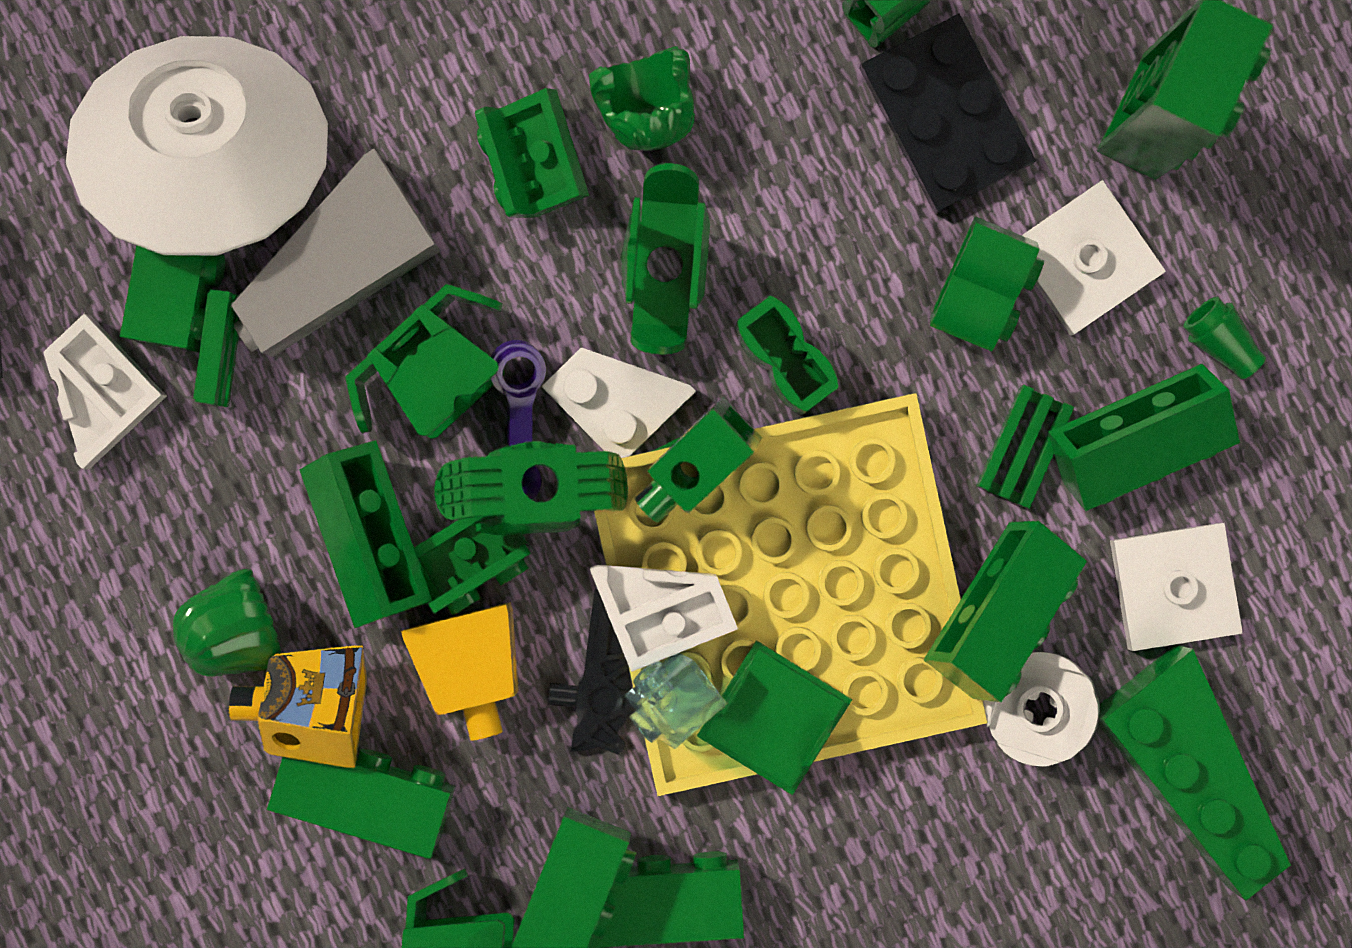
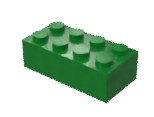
(1187, 88)

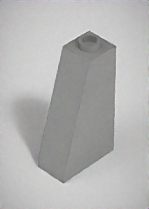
(337, 258)

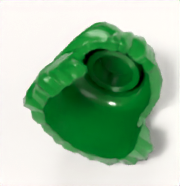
(646, 99)
(226, 628)

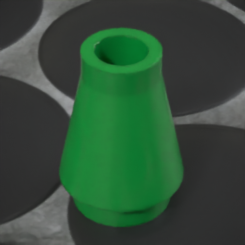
(1223, 336)

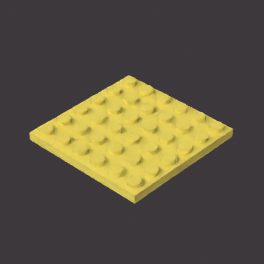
(826, 558)

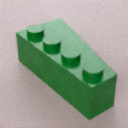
(1190, 762)

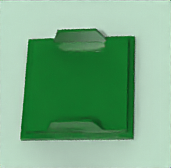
(775, 717)

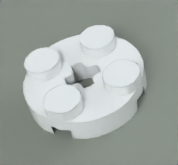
(1059, 736)

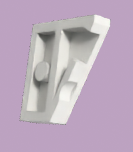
(99, 388)
(615, 400)
(661, 610)

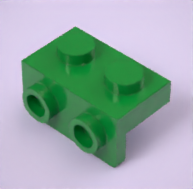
(531, 155)
(463, 560)

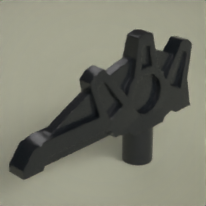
(601, 691)

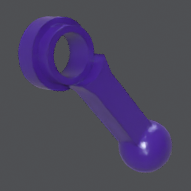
(520, 402)

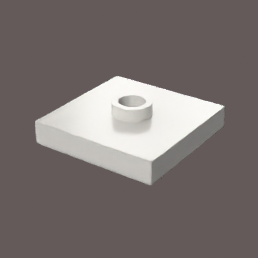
(1091, 258)
(1176, 586)

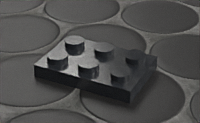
(947, 113)

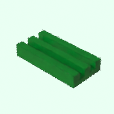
(217, 350)
(1006, 490)

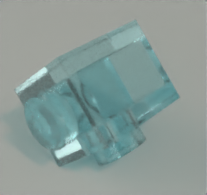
(672, 700)

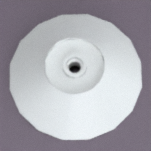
(204, 180)

